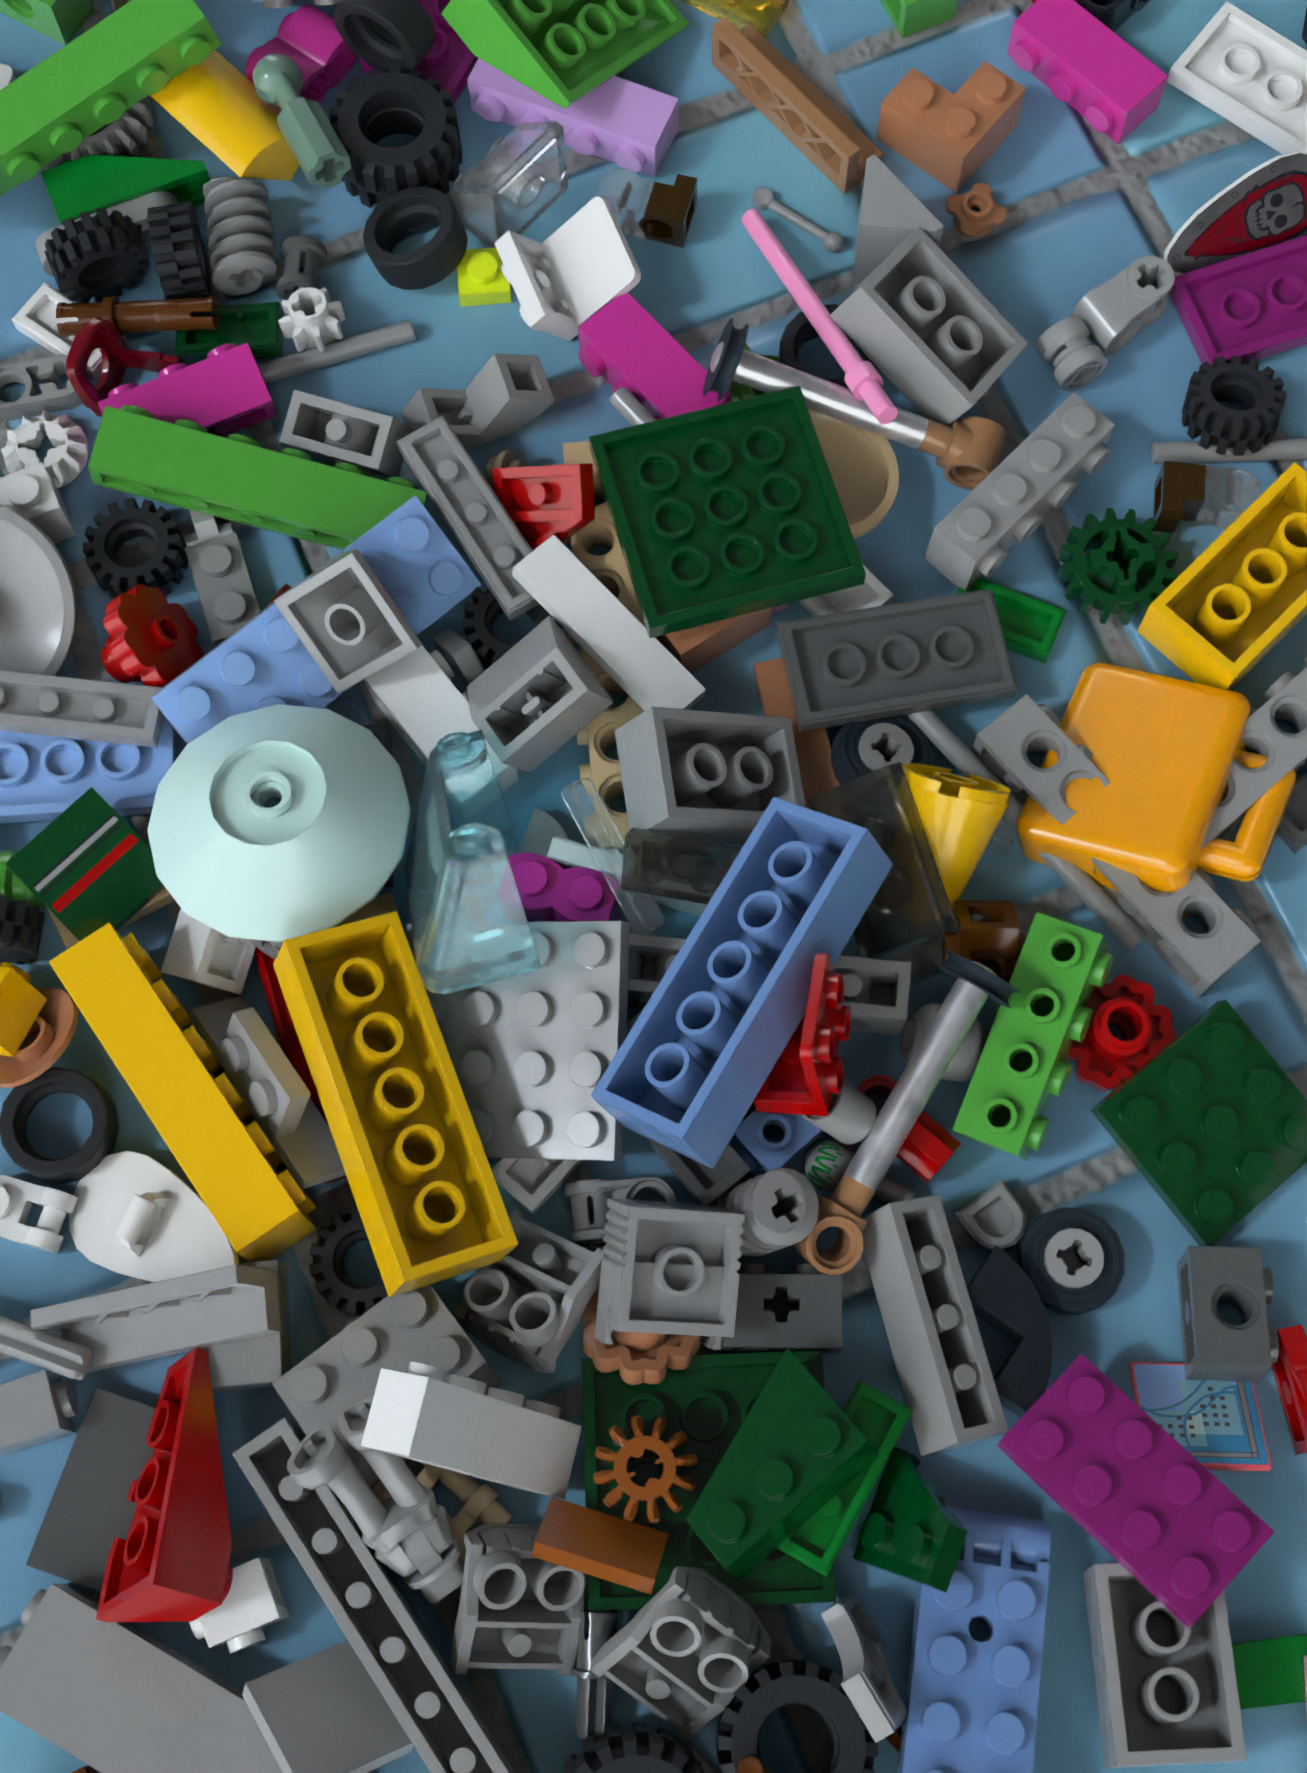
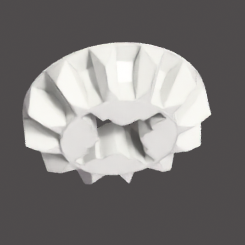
(61, 462)

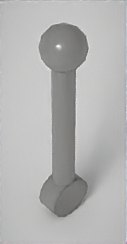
(764, 200)

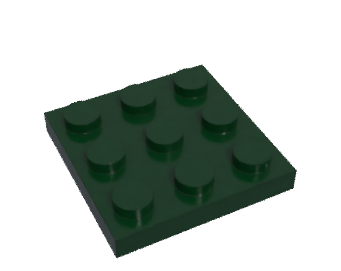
(1210, 1123)

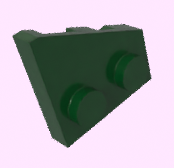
(910, 1527)

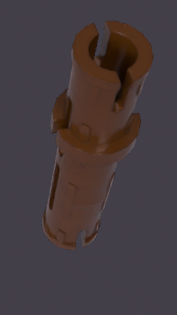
(142, 315)

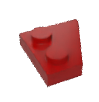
(546, 499)
(1291, 1382)

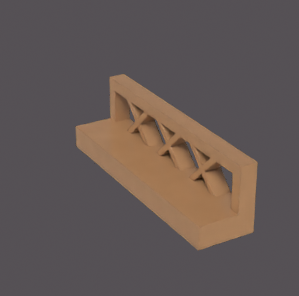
(792, 104)

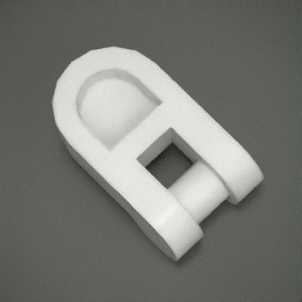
(15, 1206)

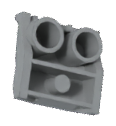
(531, 1296)
(515, 1605)
(686, 1650)

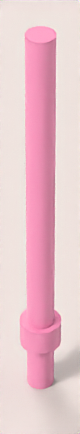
(859, 375)

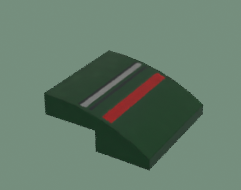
(88, 867)

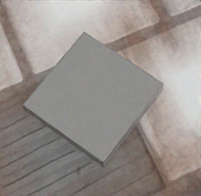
(326, 1715)

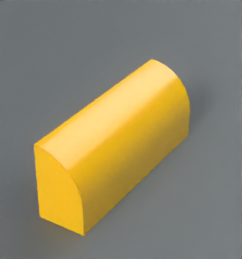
(229, 119)

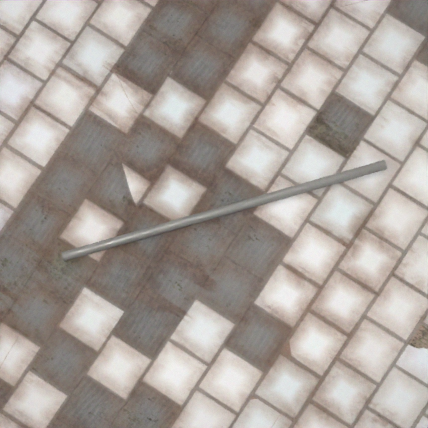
(959, 754)

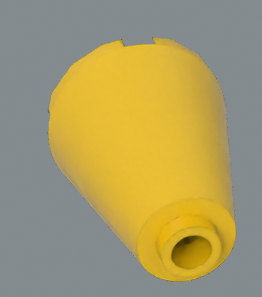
(957, 819)

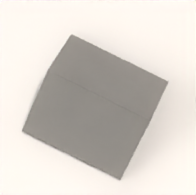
(886, 218)
(347, 620)

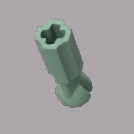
(301, 121)

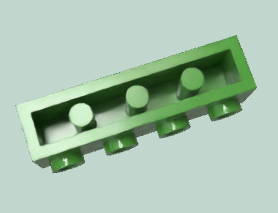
(1031, 1041)

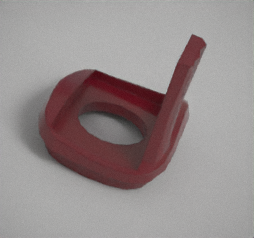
(116, 357)

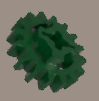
(1102, 581)

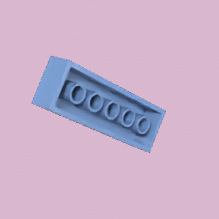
(742, 980)

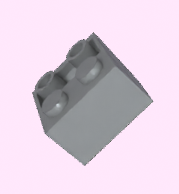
(535, 697)

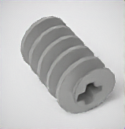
(239, 234)
(777, 1210)

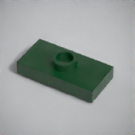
(239, 324)

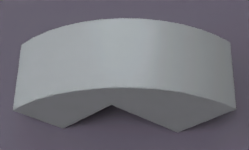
(495, 404)

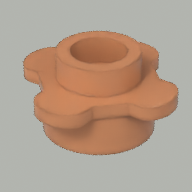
(973, 223)

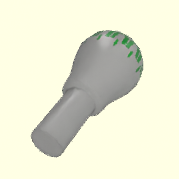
(828, 1162)

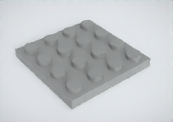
(541, 1044)

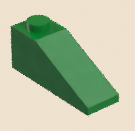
(110, 180)

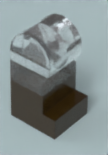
(651, 207)
(1201, 495)

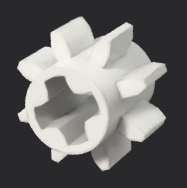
(311, 319)

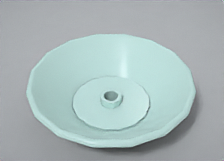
(289, 864)

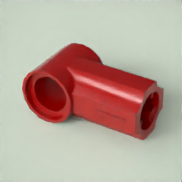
(927, 1143)

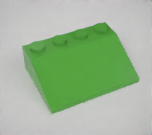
(563, 44)

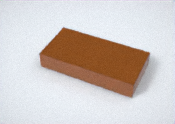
(600, 1545)

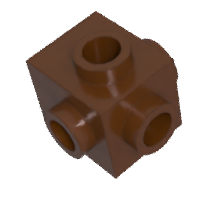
(986, 935)

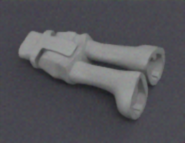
(406, 1529)

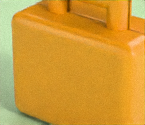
(1168, 768)

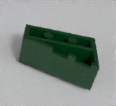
(778, 1469)

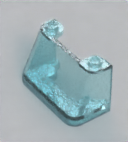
(459, 874)

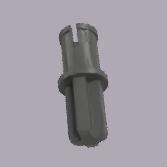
(593, 1693)

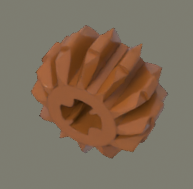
(636, 1450)

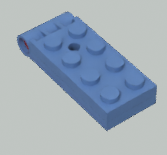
(970, 1699)

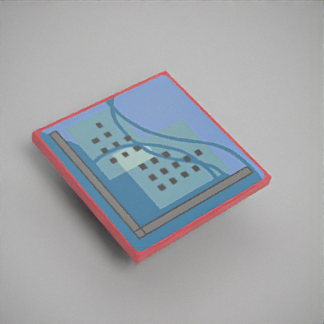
(1207, 1417)

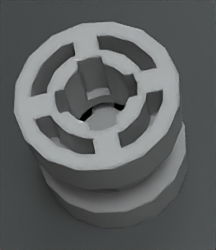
(1071, 353)

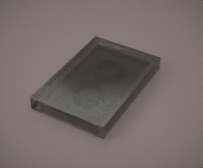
(912, 896)

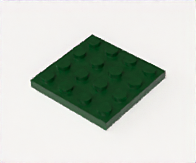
(726, 511)
(709, 1407)

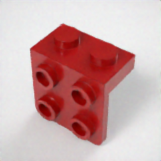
(810, 1061)

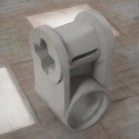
(1126, 302)
(597, 1191)

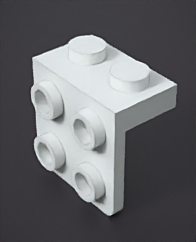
(571, 271)

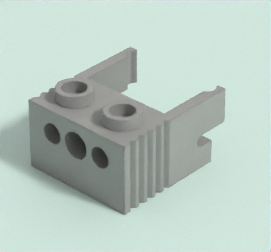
(669, 1270)

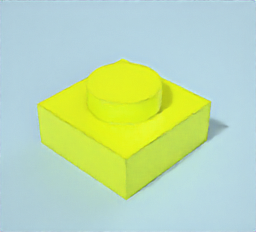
(482, 278)

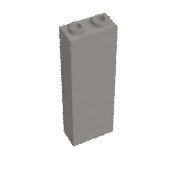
(124, 1695)

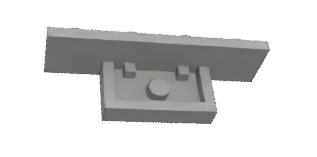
(270, 1089)

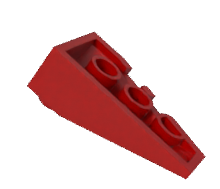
(180, 1531)

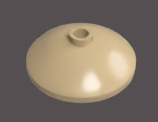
(861, 469)

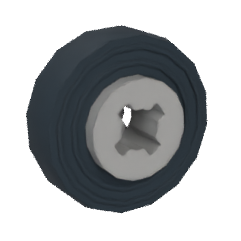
(859, 746)
(1063, 1280)

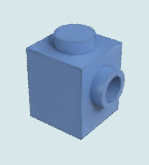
(773, 1140)

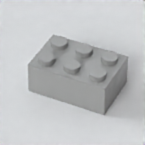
(929, 329)
(706, 771)
(389, 1337)
(1160, 1686)

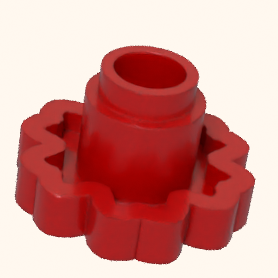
(148, 638)
(1142, 1027)

